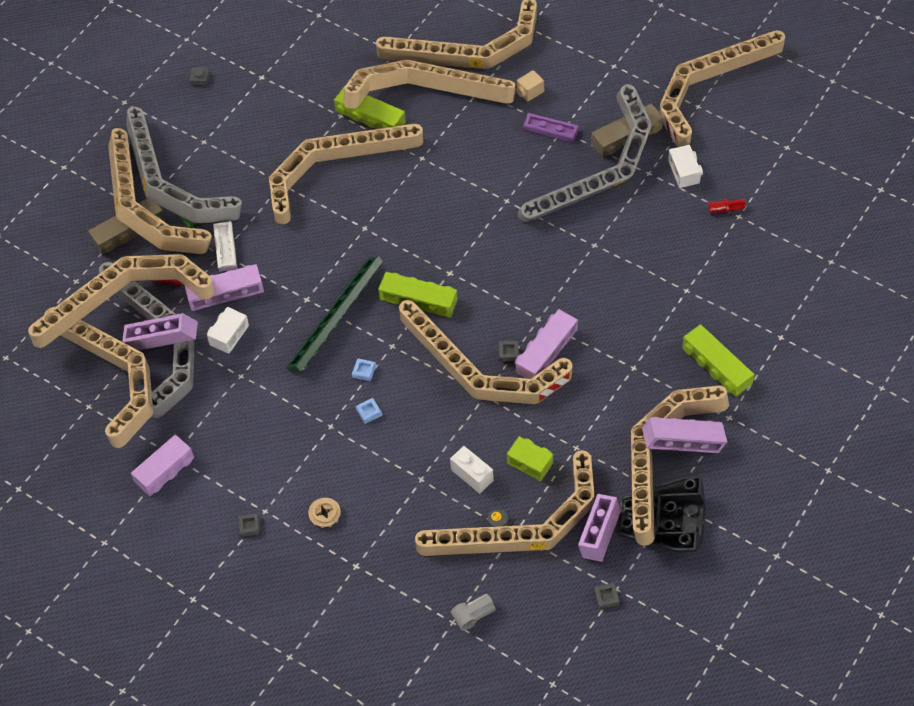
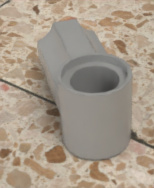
(468, 614)

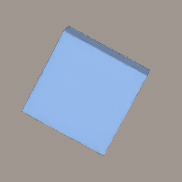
(364, 370)
(368, 410)

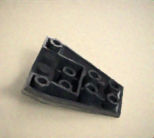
(677, 515)

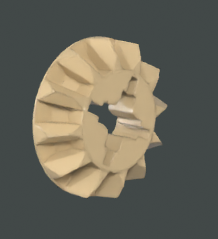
(329, 506)

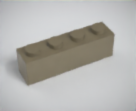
(614, 135)
(115, 233)

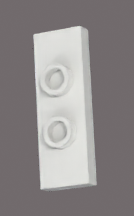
(225, 246)

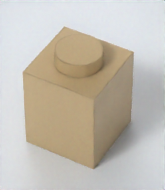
(530, 86)

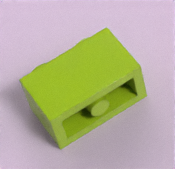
(530, 458)

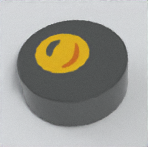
(497, 518)

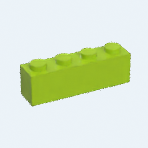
(371, 112)
(426, 295)
(717, 360)

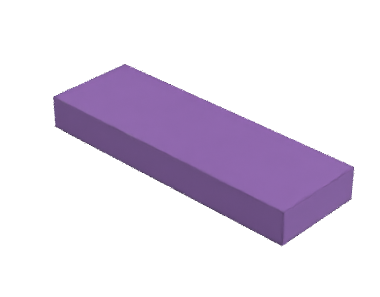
(550, 127)

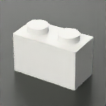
(685, 166)
(227, 330)
(471, 469)

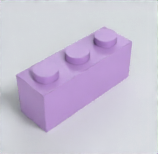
(162, 465)
(599, 527)

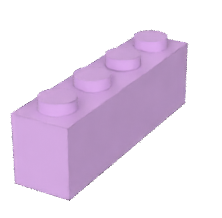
(229, 287)
(160, 332)
(546, 345)
(684, 435)

